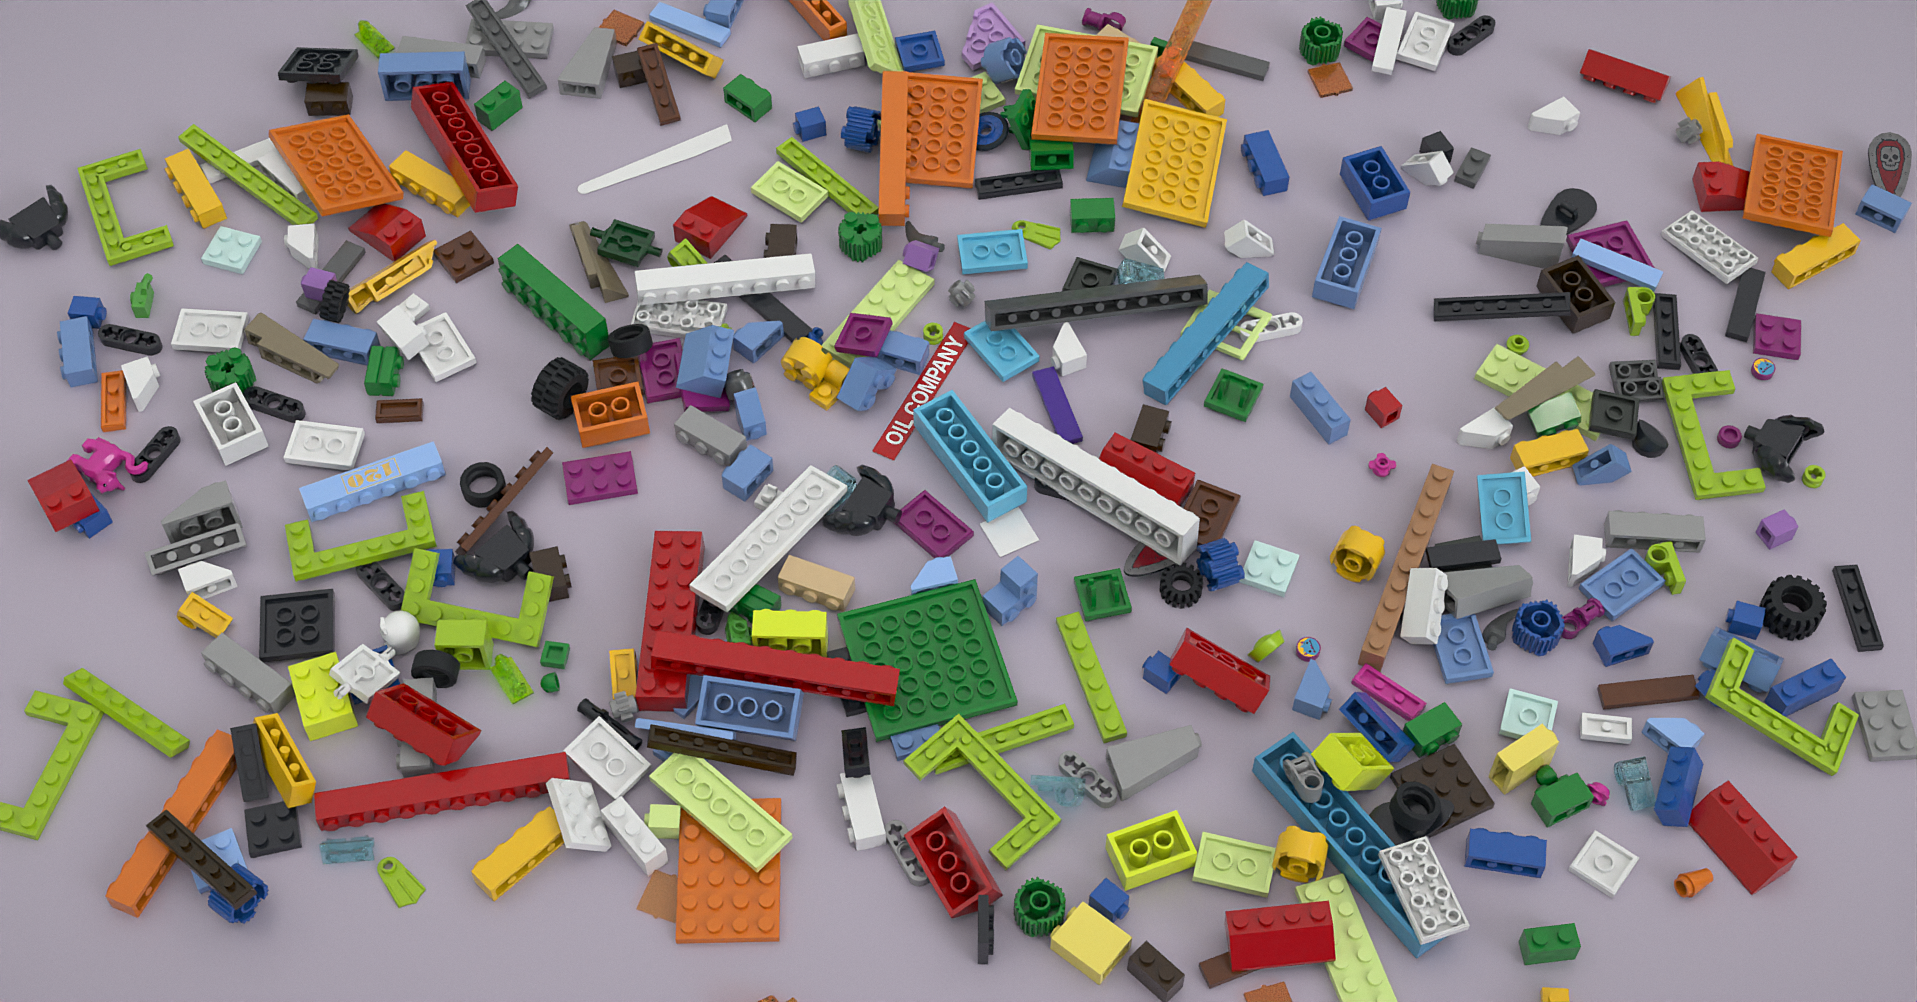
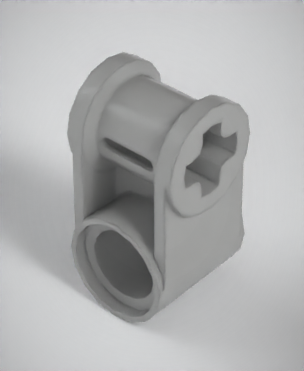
(1302, 773)

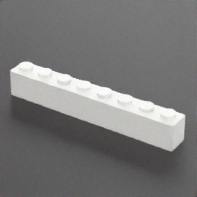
(725, 279)

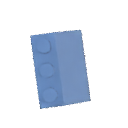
(1112, 162)
(705, 360)
(1761, 668)

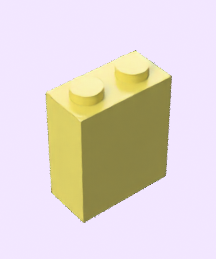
(1523, 758)
(1090, 942)

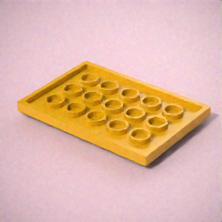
(1174, 163)

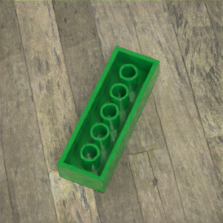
(553, 302)

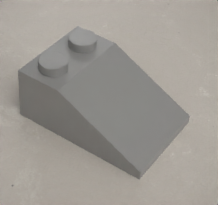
(203, 512)

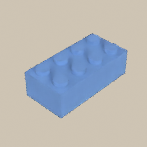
(404, 71)
(1346, 262)
(749, 708)

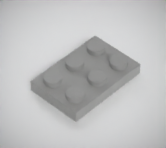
(1886, 725)

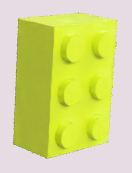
(791, 630)
(319, 708)
(1351, 762)
(1151, 850)

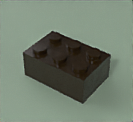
(1588, 297)

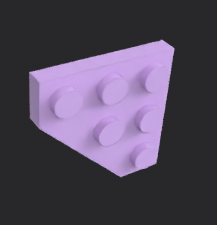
(987, 27)

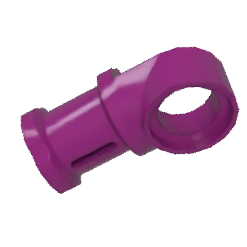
(1101, 20)
(1582, 616)

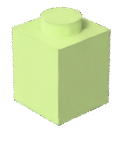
(664, 820)

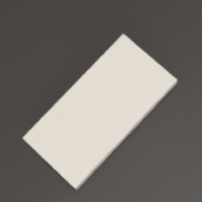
(1709, 247)
(679, 317)
(1423, 890)

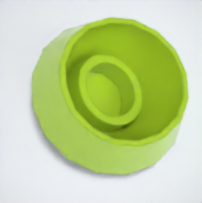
(1266, 646)

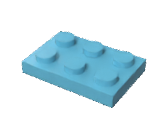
(992, 251)
(1002, 350)
(1504, 508)

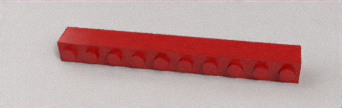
(775, 667)
(438, 791)

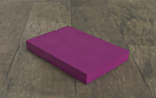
(659, 370)
(701, 401)
(933, 526)

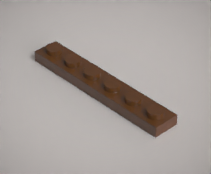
(497, 507)

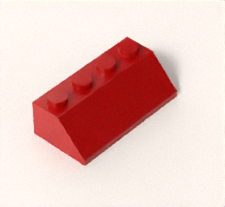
(1625, 75)
(1148, 468)
(1220, 671)
(422, 723)
(1741, 838)
(952, 863)
(1280, 936)

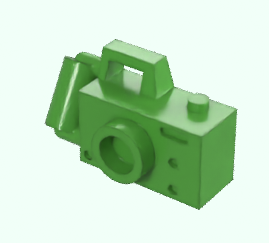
(142, 298)
(737, 629)

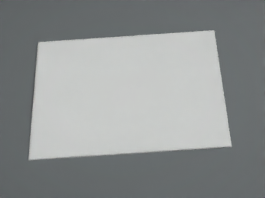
(1009, 532)

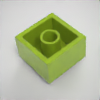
(466, 641)

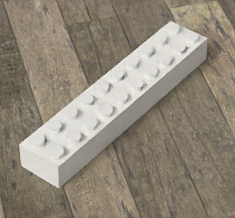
(1096, 486)

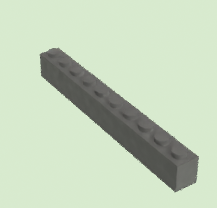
(1096, 302)

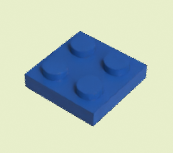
(919, 51)

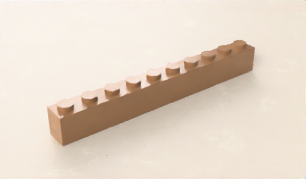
(1409, 556)

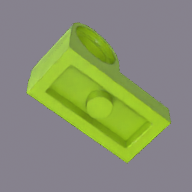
(684, 255)
(1637, 305)
(1666, 564)

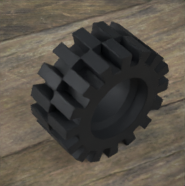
(334, 301)
(1177, 596)

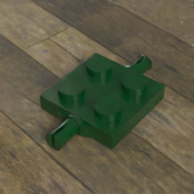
(626, 242)

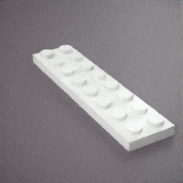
(768, 538)

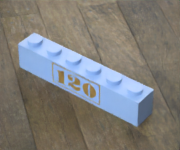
(372, 481)

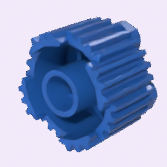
(861, 129)
(1219, 564)
(1538, 627)
(246, 911)

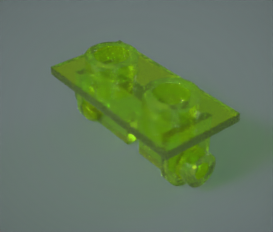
(373, 39)
(511, 679)

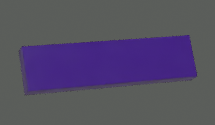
(1057, 405)

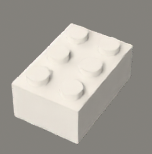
(230, 424)

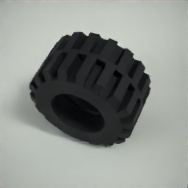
(556, 385)
(1799, 593)

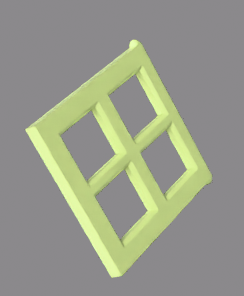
(1250, 341)

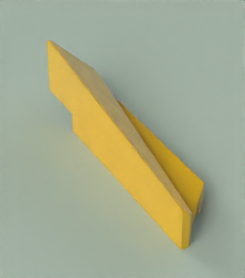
(1708, 111)
(391, 277)

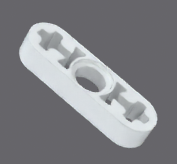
(1276, 321)

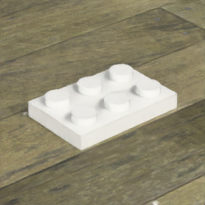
(1425, 41)
(209, 330)
(446, 350)
(324, 445)
(607, 758)
(578, 815)

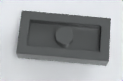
(1472, 168)

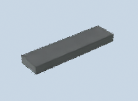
(1228, 61)
(340, 264)

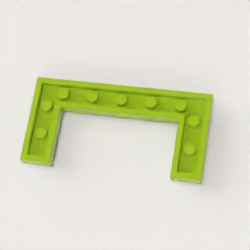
(114, 244)
(1704, 482)
(310, 564)
(522, 630)
(81, 724)
(1821, 752)
(1036, 814)

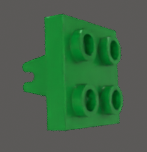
(1021, 117)
(1233, 395)
(1102, 594)

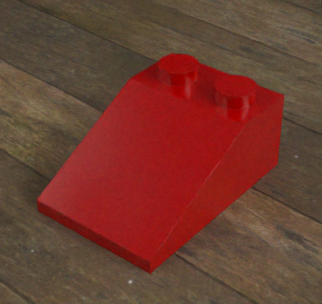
(1720, 186)
(708, 225)
(389, 230)
(63, 495)

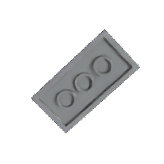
(532, 37)

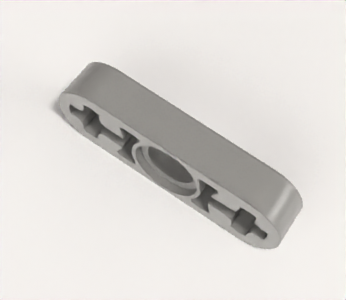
(1090, 789)
(905, 863)

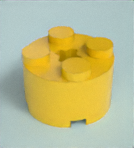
(805, 362)
(1357, 554)
(1300, 854)

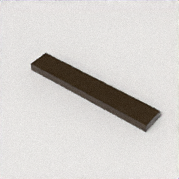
(721, 750)
(201, 859)

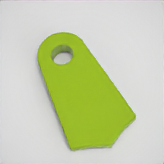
(1038, 233)
(400, 882)

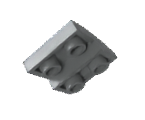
(1637, 379)

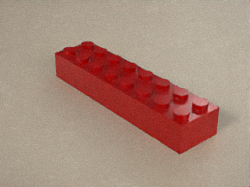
(464, 147)
(669, 607)

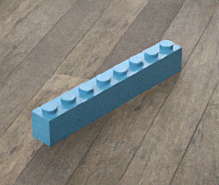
(1205, 333)

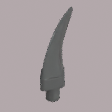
(512, 8)
(912, 235)
(1496, 630)

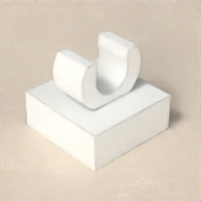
(767, 497)

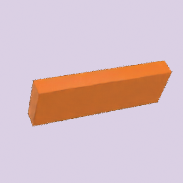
(113, 401)

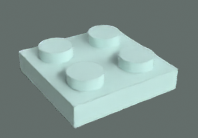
(231, 250)
(1269, 568)
(1526, 712)

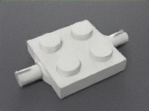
(364, 673)

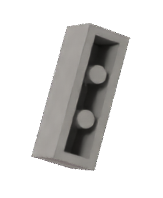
(709, 436)

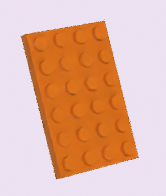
(1080, 88)
(943, 129)
(335, 165)
(1793, 185)
(722, 895)

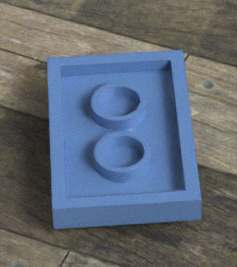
(1622, 584)
(1462, 650)

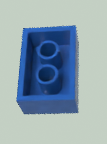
(1374, 183)

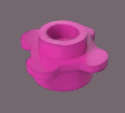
(1382, 470)
(1600, 792)

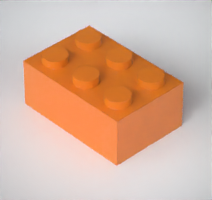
(610, 414)

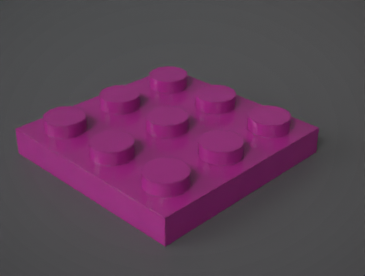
(1614, 237)

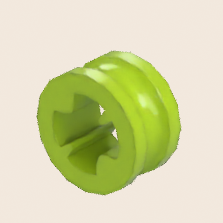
(933, 327)
(1818, 472)

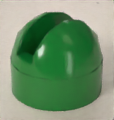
(550, 682)
(1546, 775)

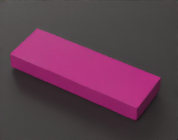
(1388, 693)

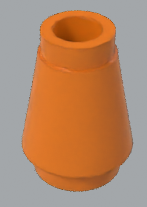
(1692, 882)

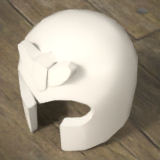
(400, 631)

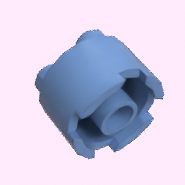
(1004, 59)

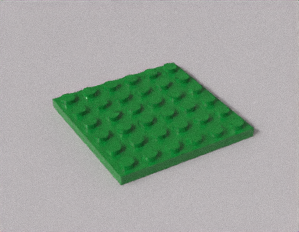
(943, 657)

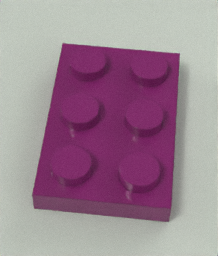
(599, 478)

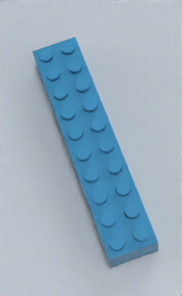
(1349, 832)

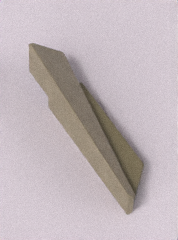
(597, 267)
(288, 350)
(1545, 386)

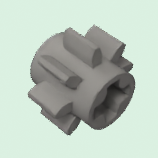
(1689, 130)
(961, 293)
(623, 706)

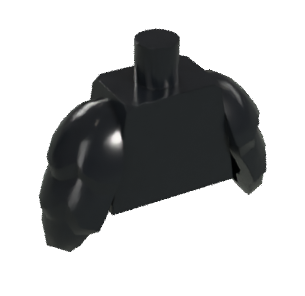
(38, 223)
(1779, 441)
(867, 506)
(502, 555)

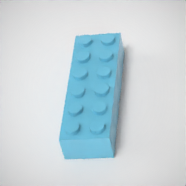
(970, 456)

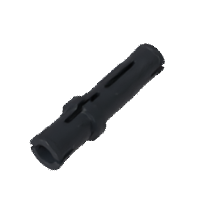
(592, 712)

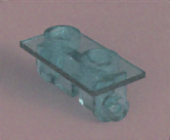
(345, 851)

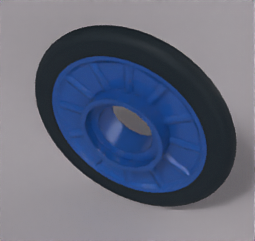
(999, 131)

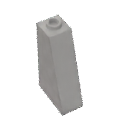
(590, 65)
(1523, 244)
(1485, 589)
(1150, 758)

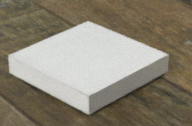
(1603, 864)

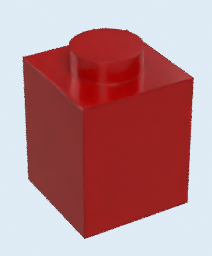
(1383, 407)

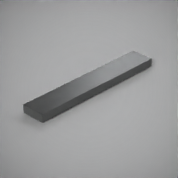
(506, 47)

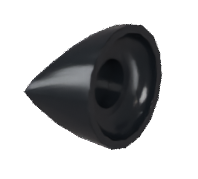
(1649, 440)

